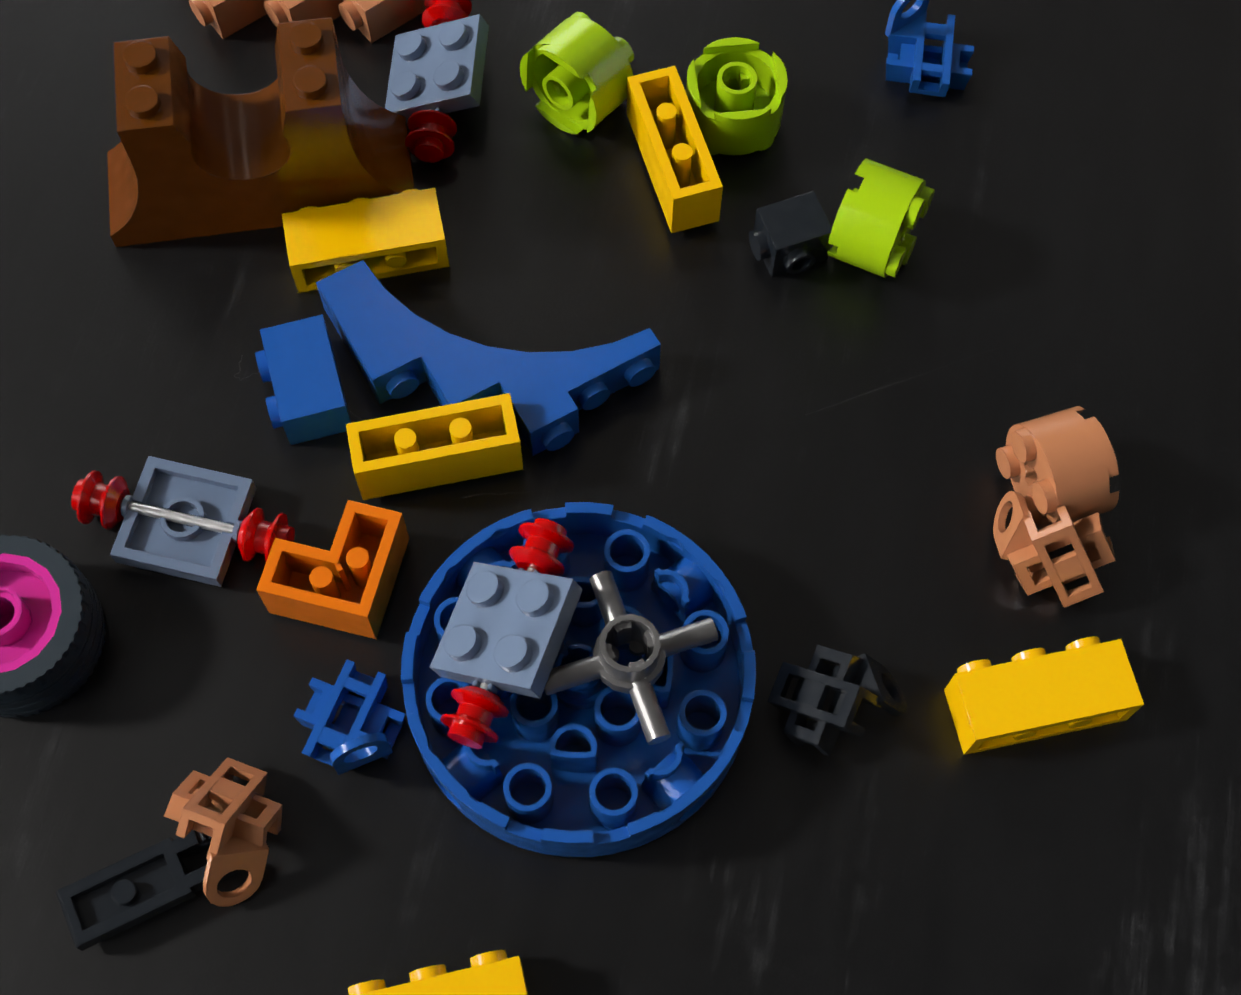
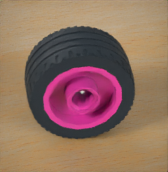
(47, 627)

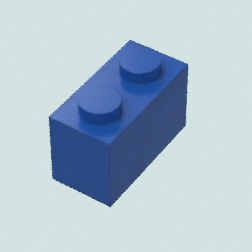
(304, 380)

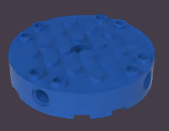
(576, 763)

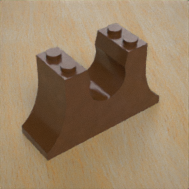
(239, 161)

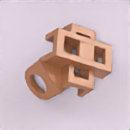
(1030, 547)
(237, 829)

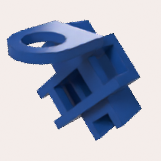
(919, 62)
(359, 727)

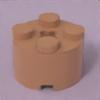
(1060, 463)

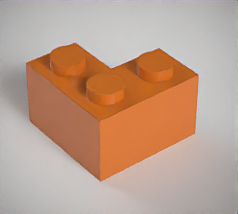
(340, 586)

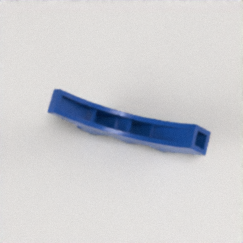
(546, 388)

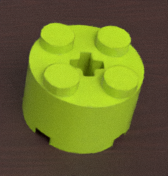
(578, 73)
(737, 95)
(877, 219)

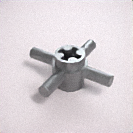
(640, 675)

